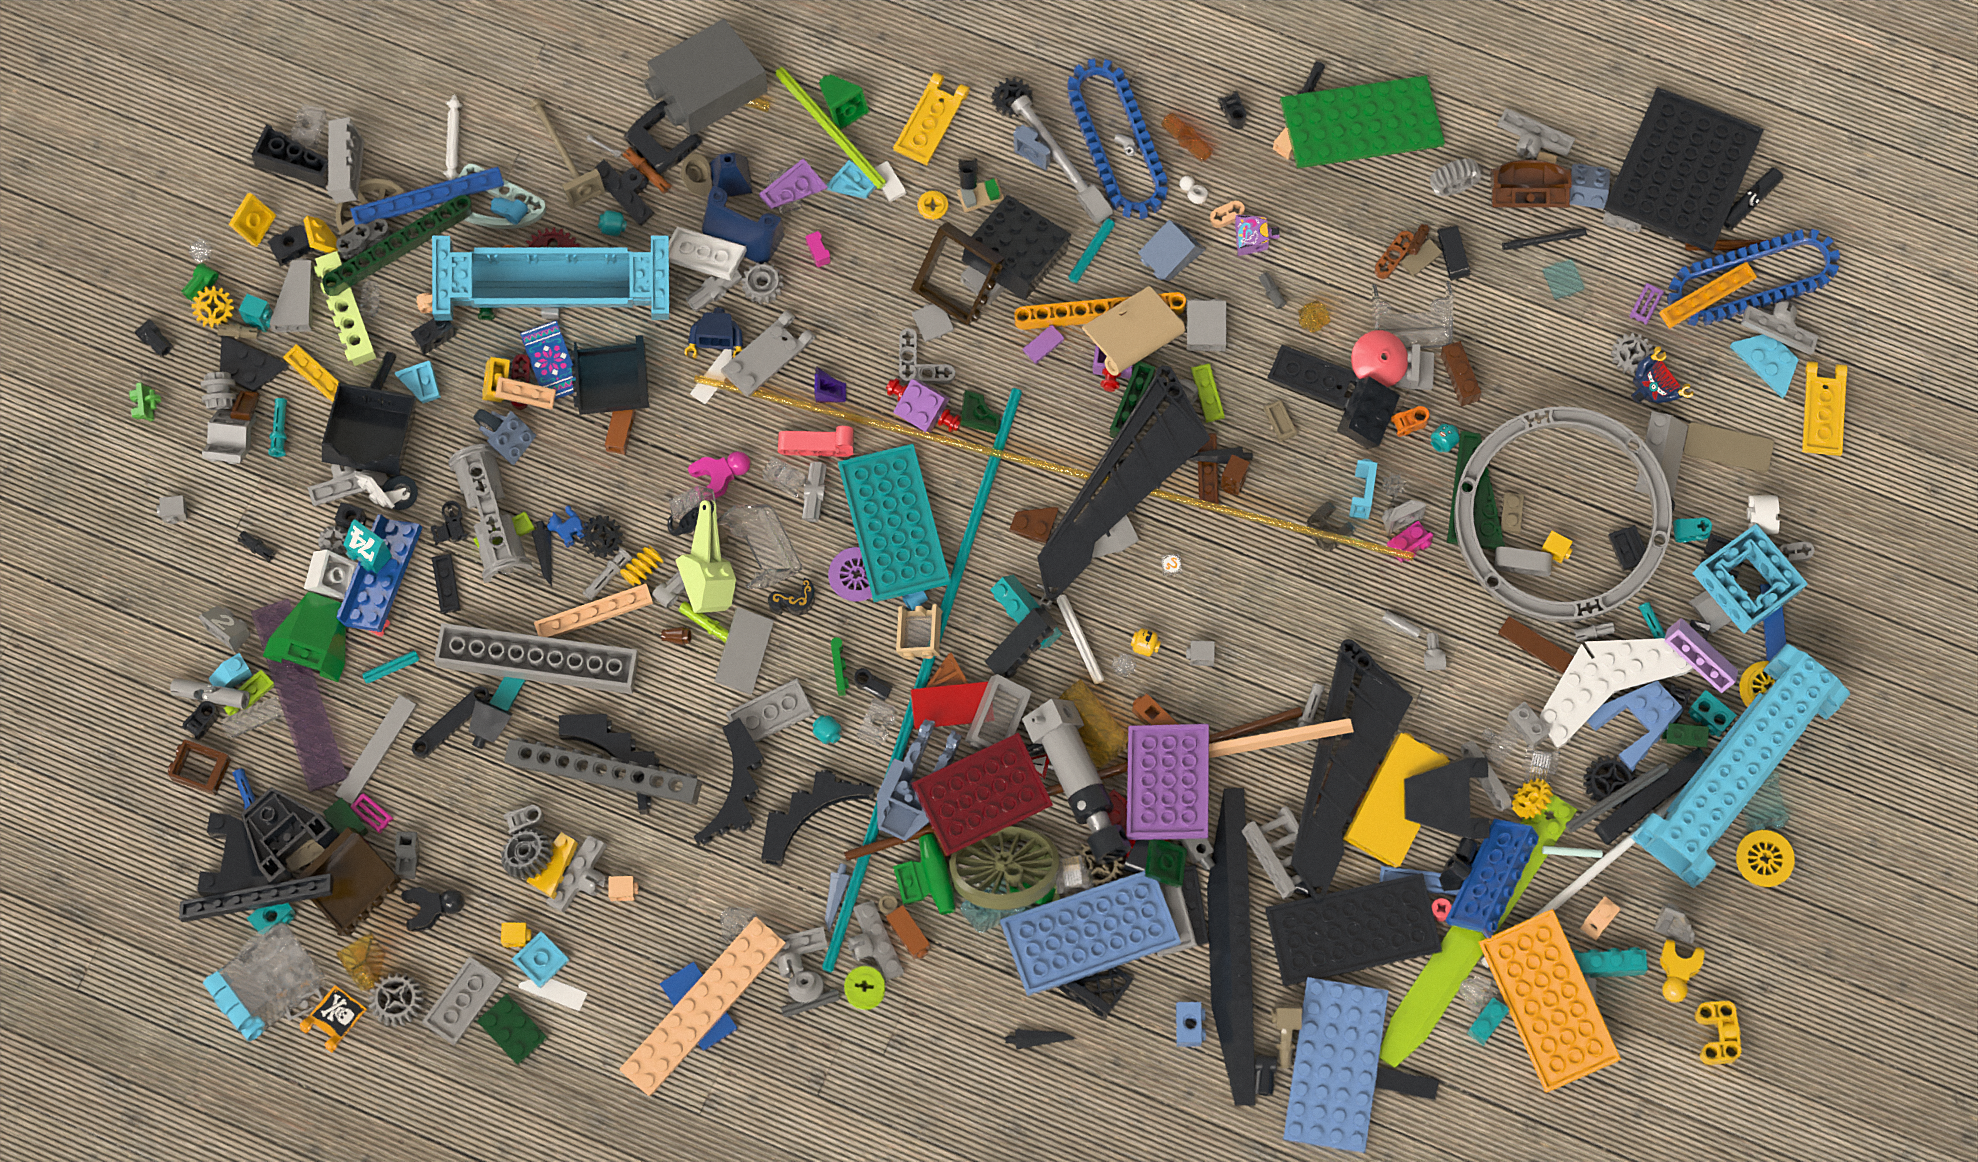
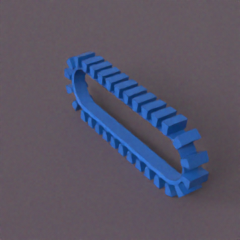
(1138, 127)
(1764, 297)

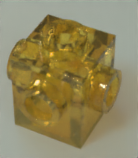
(1313, 316)

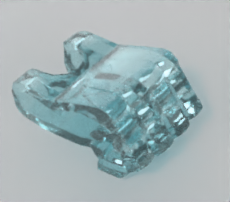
(985, 920)

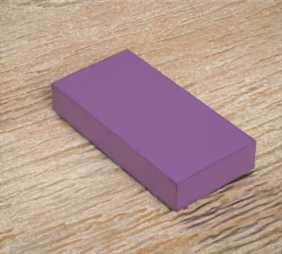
(1043, 344)

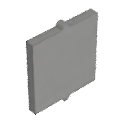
(932, 322)

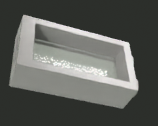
(997, 713)

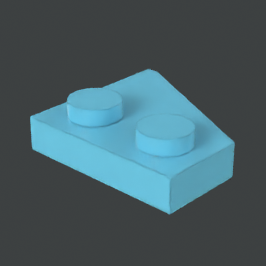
(851, 181)
(421, 381)

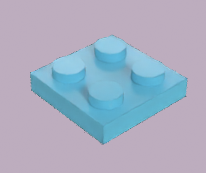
(540, 959)

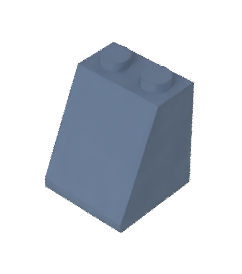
(1170, 250)

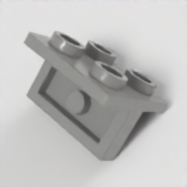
(1419, 370)

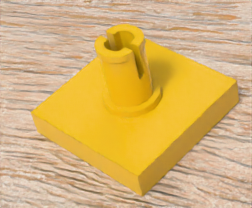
(252, 219)

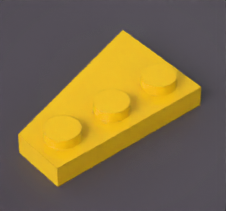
(550, 878)

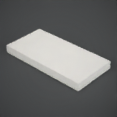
(705, 253)

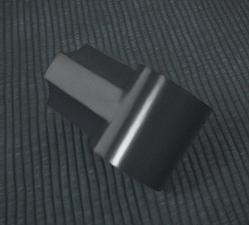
(151, 335)
(874, 685)
(1265, 1070)

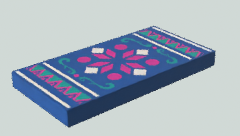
(549, 358)

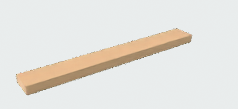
(1280, 738)

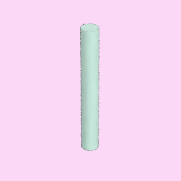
(1572, 851)

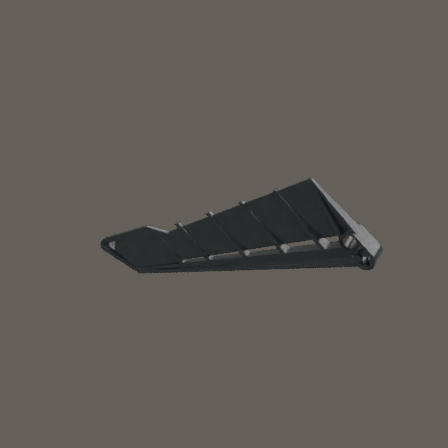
(1159, 454)
(1375, 718)

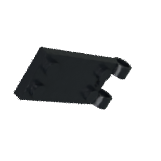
(1312, 376)

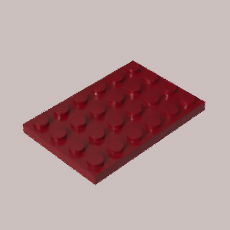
(982, 794)

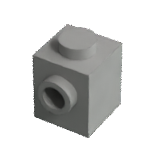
(172, 509)

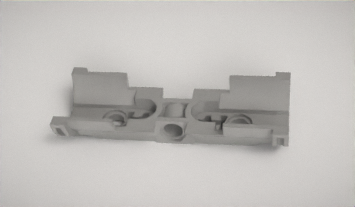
(511, 550)

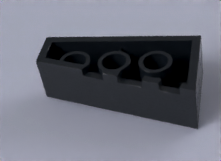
(289, 158)

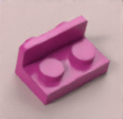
(1411, 540)

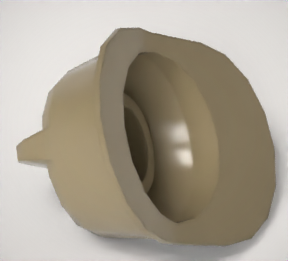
(696, 174)

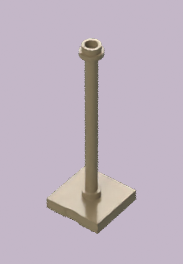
(582, 187)

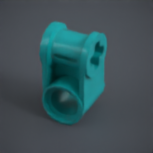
(1688, 529)

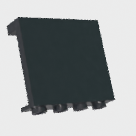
(610, 378)

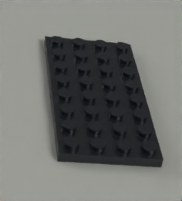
(1353, 930)

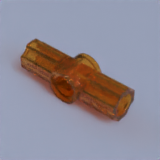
(1178, 129)

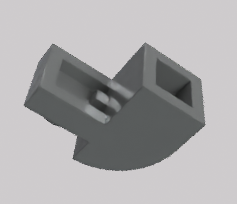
(407, 854)

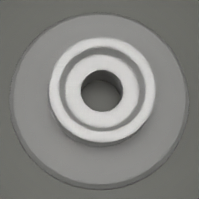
(807, 992)

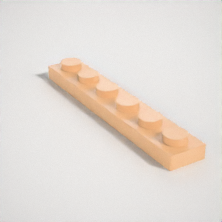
(594, 612)

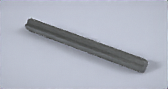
(1617, 797)

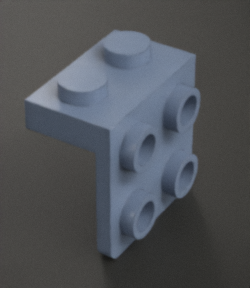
(1589, 186)

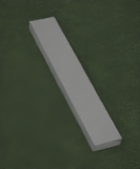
(376, 750)

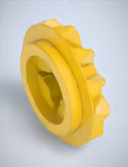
(926, 200)

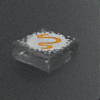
(1171, 564)

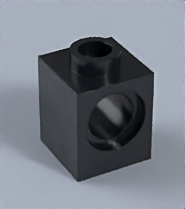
(346, 510)

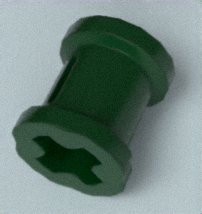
(486, 314)

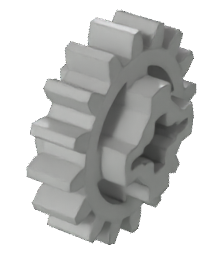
(1623, 350)

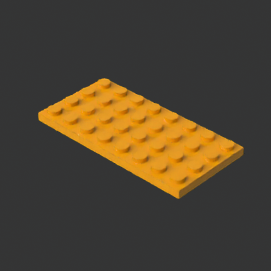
(1550, 1001)

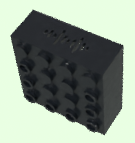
(1026, 242)
(368, 432)

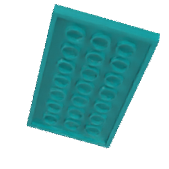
(893, 523)

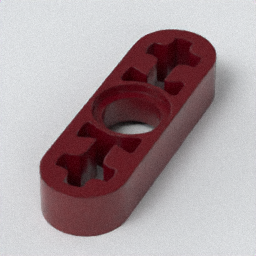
(525, 374)

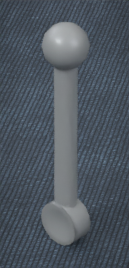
(617, 153)

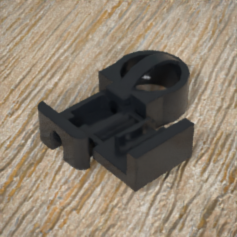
(453, 529)

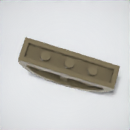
(364, 186)

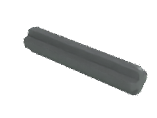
(799, 1007)

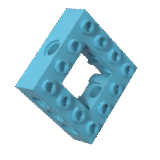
(1770, 563)

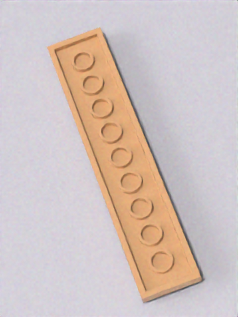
(702, 1006)

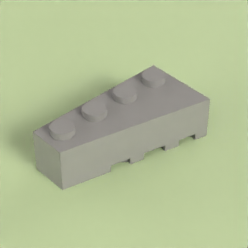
(344, 160)

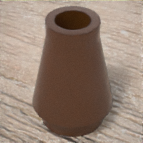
(677, 635)

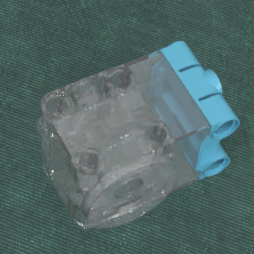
(265, 980)

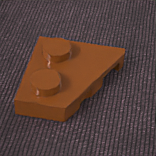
(948, 674)

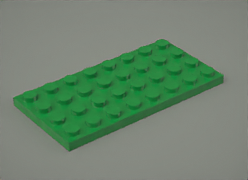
(1361, 121)

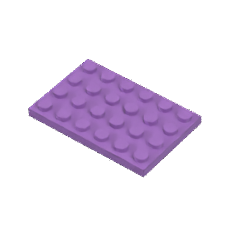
(1168, 782)

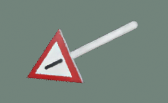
(1042, 765)

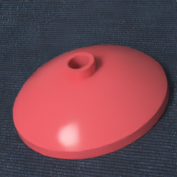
(1367, 358)

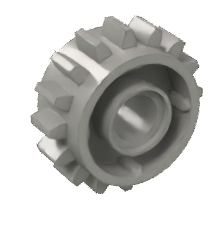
(762, 273)

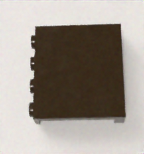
(358, 883)

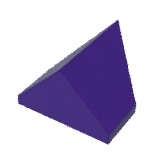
(828, 388)

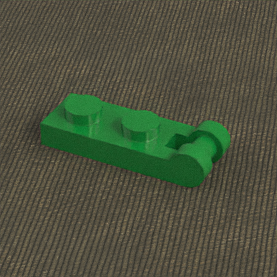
(839, 666)

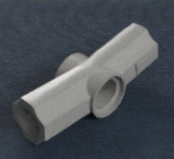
(814, 492)

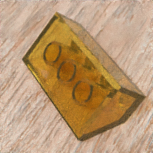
(1100, 732)
(363, 961)

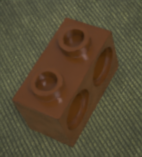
(1235, 475)

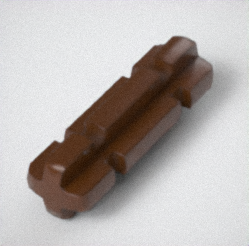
(1418, 239)

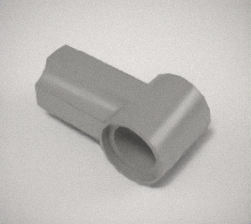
(668, 592)

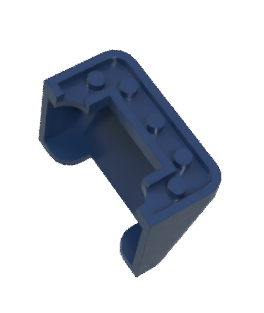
(759, 237)

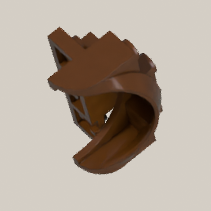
(1530, 185)

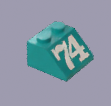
(366, 547)

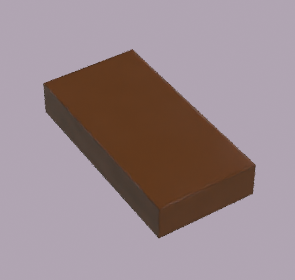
(245, 405)

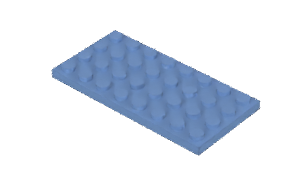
(1089, 932)
(1335, 1065)

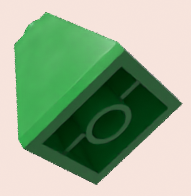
(843, 99)

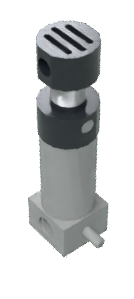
(1056, 727)

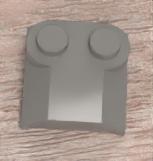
(1403, 515)
(1710, 611)

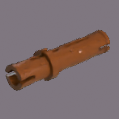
(642, 166)

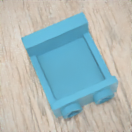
(1361, 507)

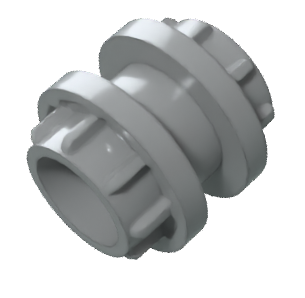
(218, 391)

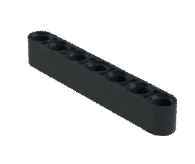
(1650, 797)

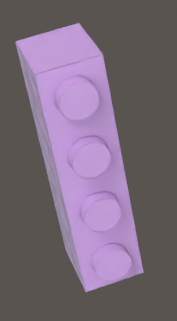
(1701, 655)

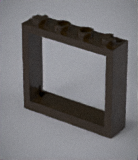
(942, 300)

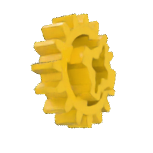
(220, 307)
(1532, 798)

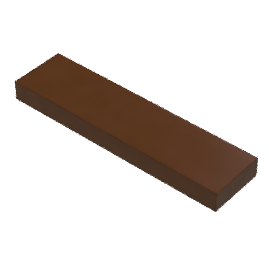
(1208, 474)
(1535, 645)

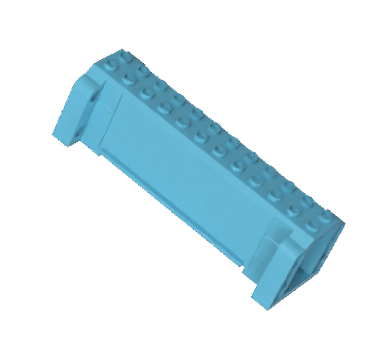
(549, 278)
(1740, 764)

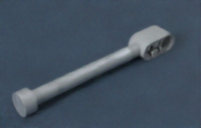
(1088, 196)

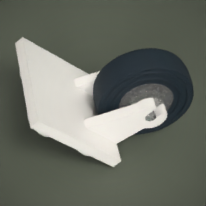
(397, 492)

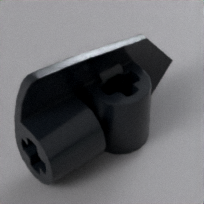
(1459, 865)

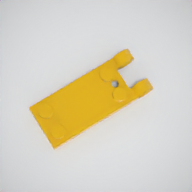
(930, 121)
(1824, 411)

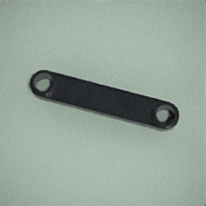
(448, 723)

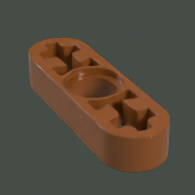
(1393, 263)

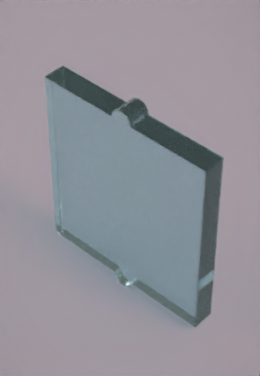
(1563, 279)

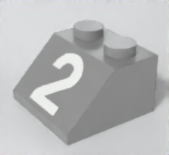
(225, 627)

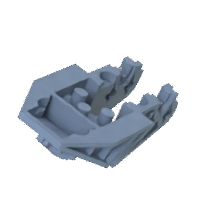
(897, 803)

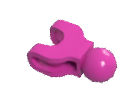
(721, 470)

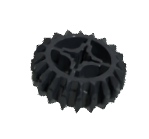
(1602, 780)

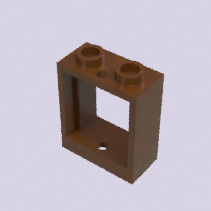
(216, 776)

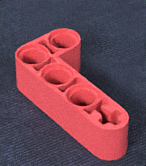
(817, 443)

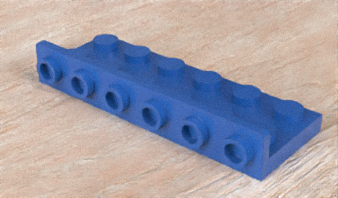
(372, 594)
(1493, 877)

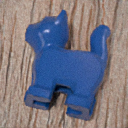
(568, 528)

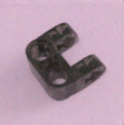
(1319, 517)

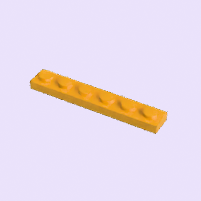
(1707, 295)

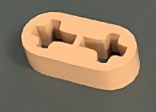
(1225, 210)

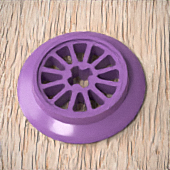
(834, 573)

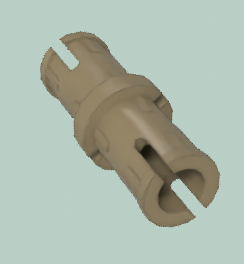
(237, 331)

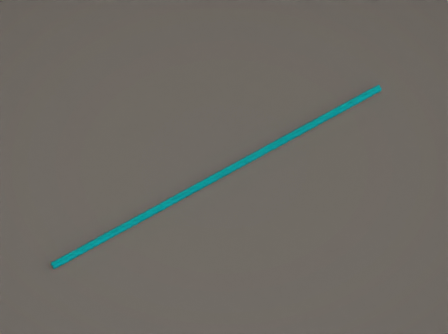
(925, 670)

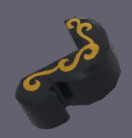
(793, 603)

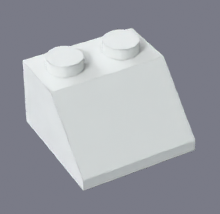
(329, 574)

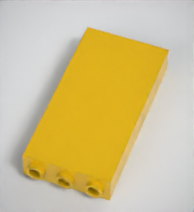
(1380, 820)

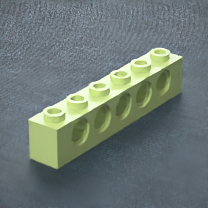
(357, 353)

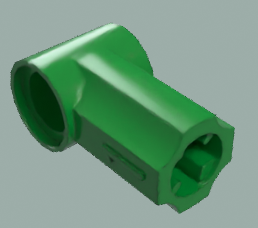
(202, 277)

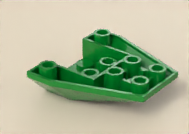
(311, 637)

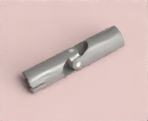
(211, 693)

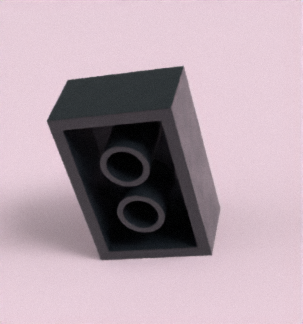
(1368, 412)

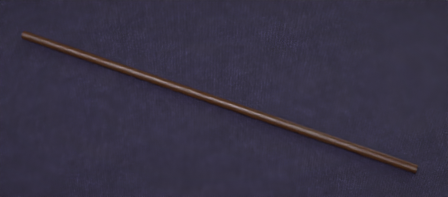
(1103, 774)

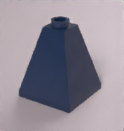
(731, 174)

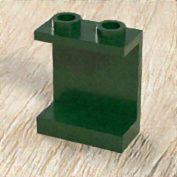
(1686, 735)

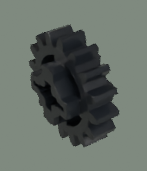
(1009, 89)
(601, 544)

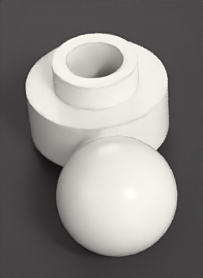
(1196, 193)

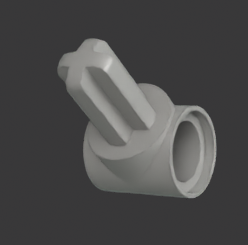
(1434, 658)

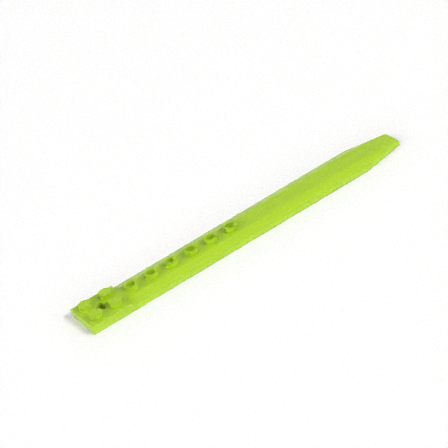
(1460, 953)

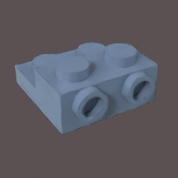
(1027, 146)

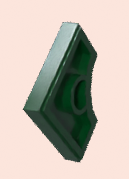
(977, 414)

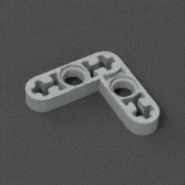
(917, 370)

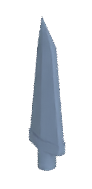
(836, 890)

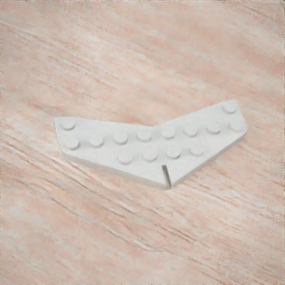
(1592, 681)

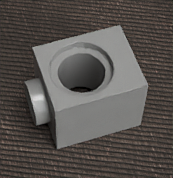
(1201, 653)

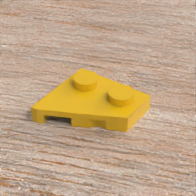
(320, 235)

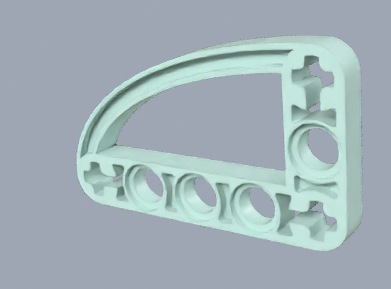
(503, 223)

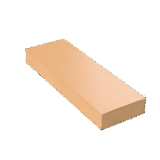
(525, 393)

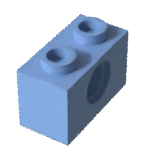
(1189, 1037)

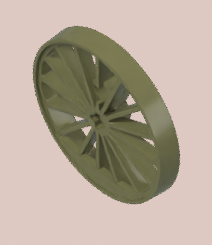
(1013, 868)

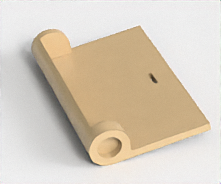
(1137, 333)

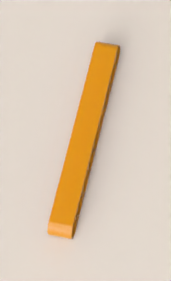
(1088, 306)

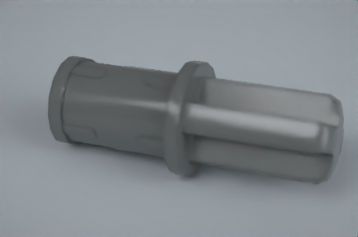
(1272, 290)

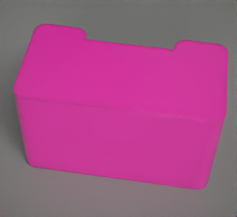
(819, 254)

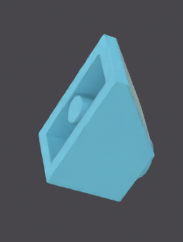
(231, 672)

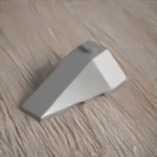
(1121, 538)
(1674, 923)

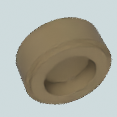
(888, 904)

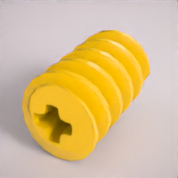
(641, 566)

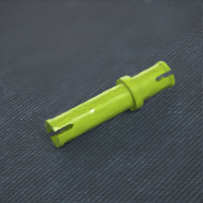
(713, 627)

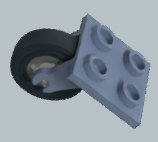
(506, 434)

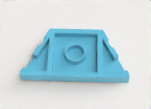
(1769, 360)

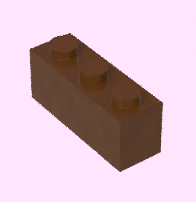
(1460, 373)

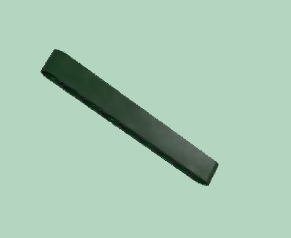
(393, 253)

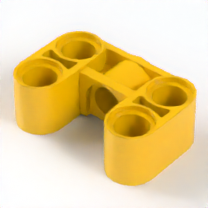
(1727, 1029)

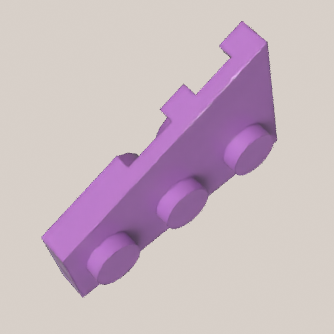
(793, 185)

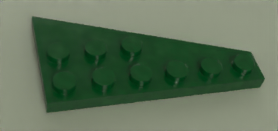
(1484, 510)

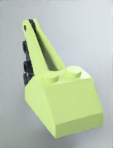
(704, 572)

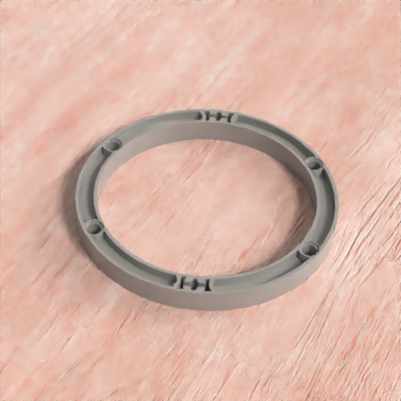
(1616, 434)

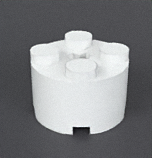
(1764, 513)

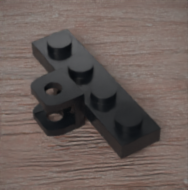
(626, 190)

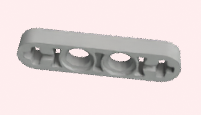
(1492, 784)

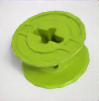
(860, 977)

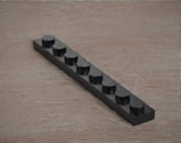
(256, 898)

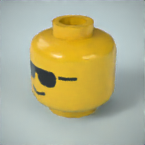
(1145, 642)

